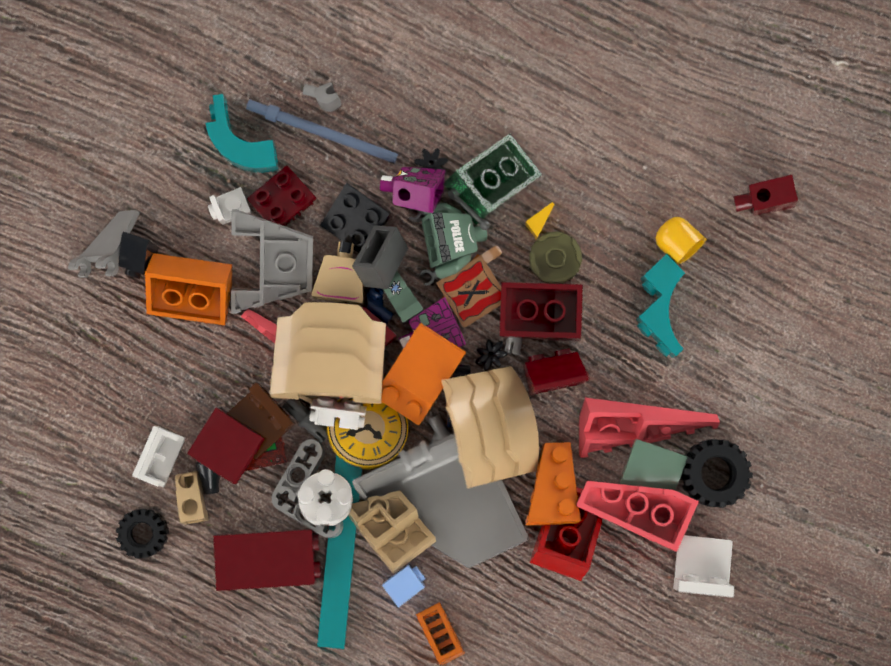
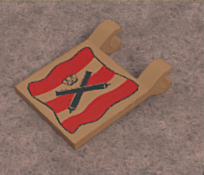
(473, 289)

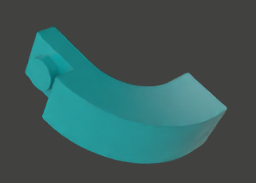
(248, 156)

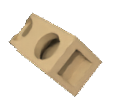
(190, 498)

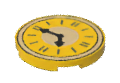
(376, 443)

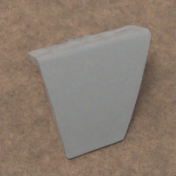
(466, 521)

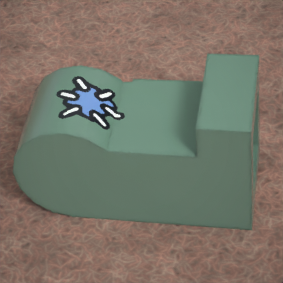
(402, 299)

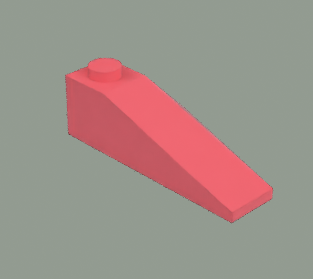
(646, 511)

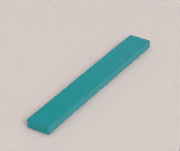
(338, 572)

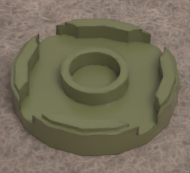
(555, 258)

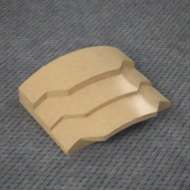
(329, 353)
(492, 425)

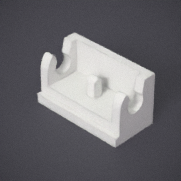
(158, 456)

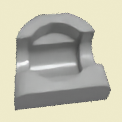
(324, 95)

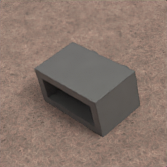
(380, 257)

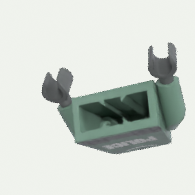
(448, 239)

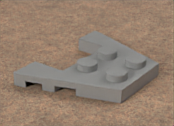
(284, 262)

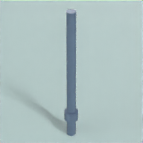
(274, 114)

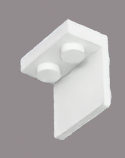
(704, 566)

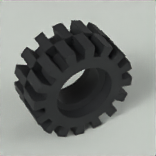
(158, 533)

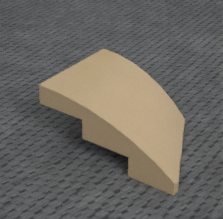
(392, 528)

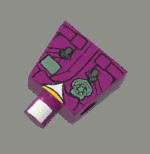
(415, 188)
(440, 320)

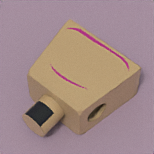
(338, 279)

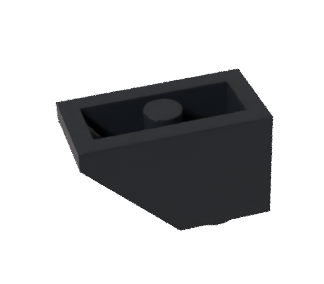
(135, 254)

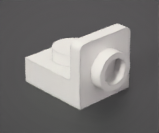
(222, 205)

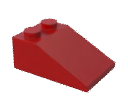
(568, 547)

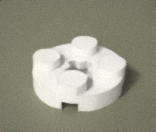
(325, 513)

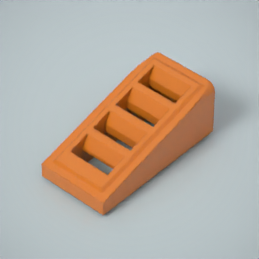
(436, 648)

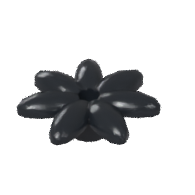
(431, 158)
(490, 354)

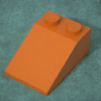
(418, 373)

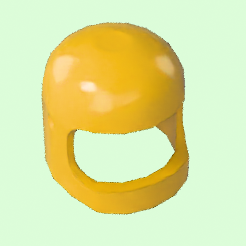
(679, 239)

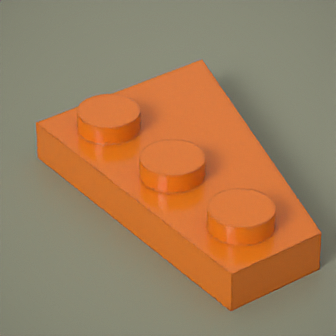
(555, 487)

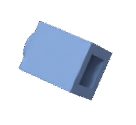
(404, 584)

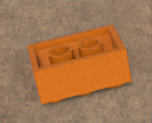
(188, 289)

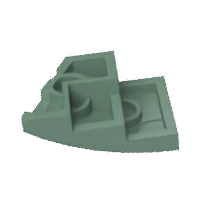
(652, 467)

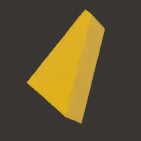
(537, 221)

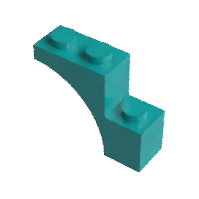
(655, 319)

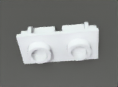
(347, 412)

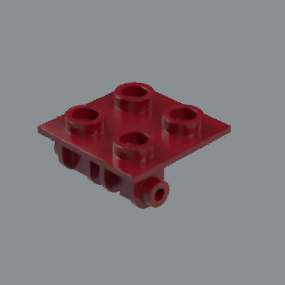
(282, 197)

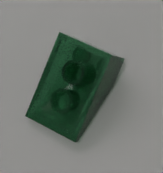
(493, 177)

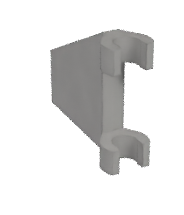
(106, 246)

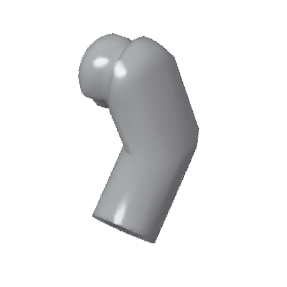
(439, 427)

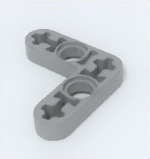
(287, 485)

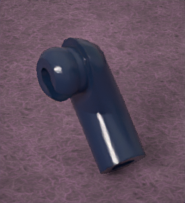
(374, 304)

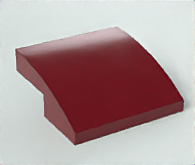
(225, 446)

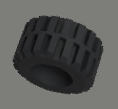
(738, 477)

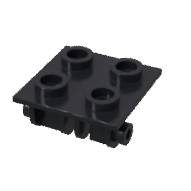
(354, 217)

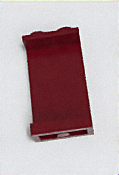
(266, 559)

